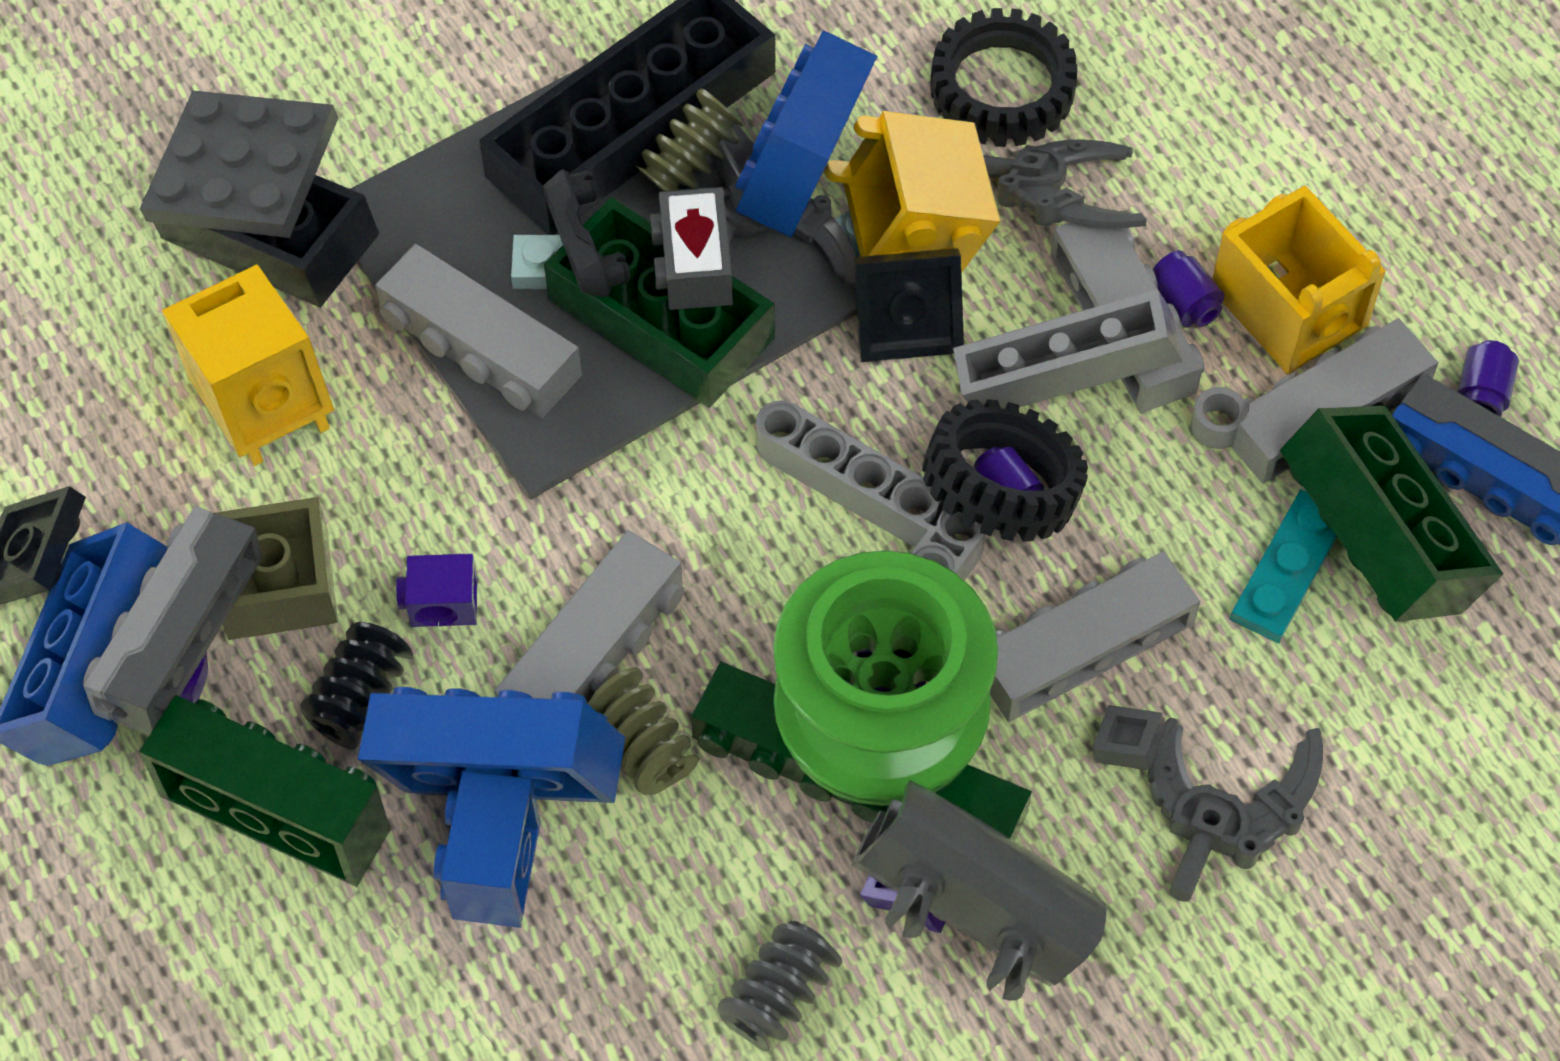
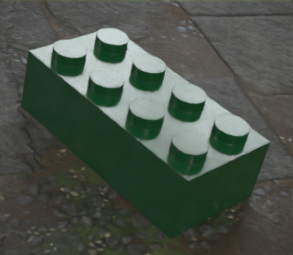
(690, 347)
(1390, 513)
(266, 788)

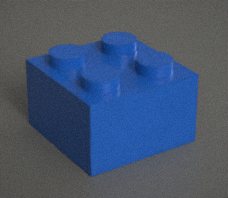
(488, 848)

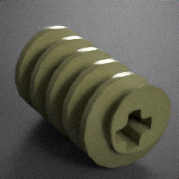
(691, 144)
(647, 751)

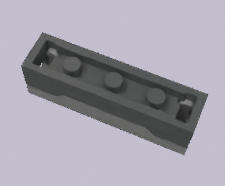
(172, 620)

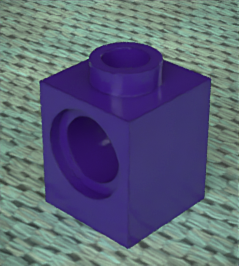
(439, 590)

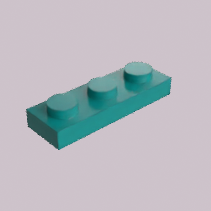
(1285, 571)

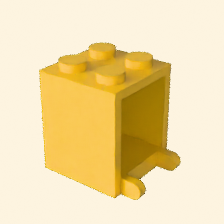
(917, 186)
(1326, 286)
(249, 361)

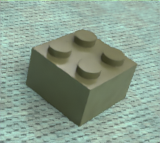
(295, 575)

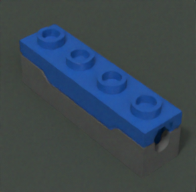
(1484, 456)

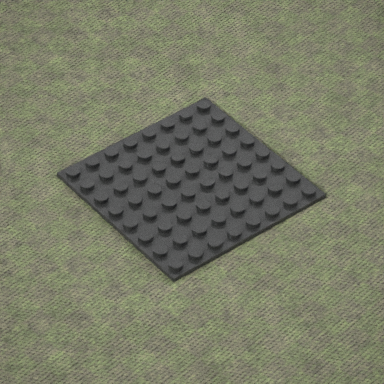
(470, 224)

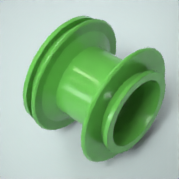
(870, 740)

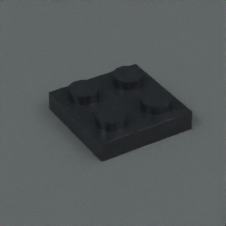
(909, 304)
(35, 541)

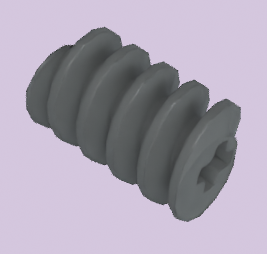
(776, 982)

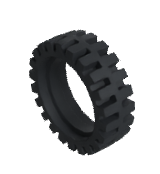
(1005, 32)
(989, 502)

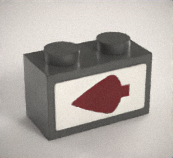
(694, 247)

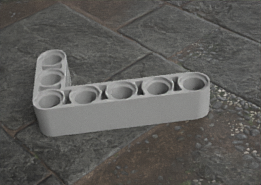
(859, 464)

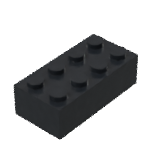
(322, 249)

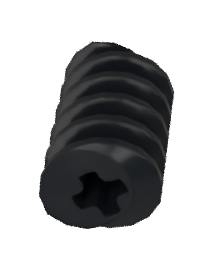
(351, 680)

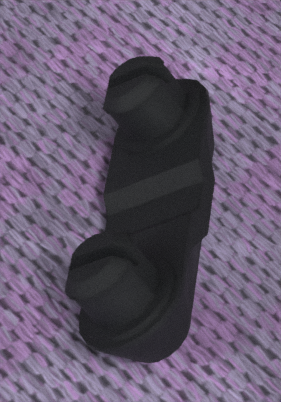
(593, 273)

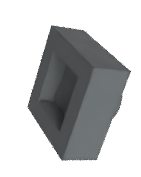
(1128, 737)

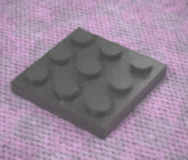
(240, 163)

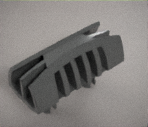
(982, 887)

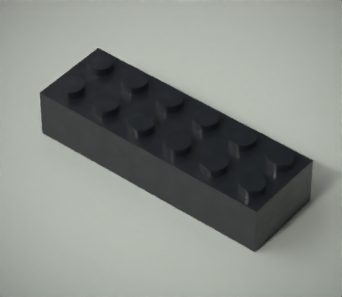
(625, 99)

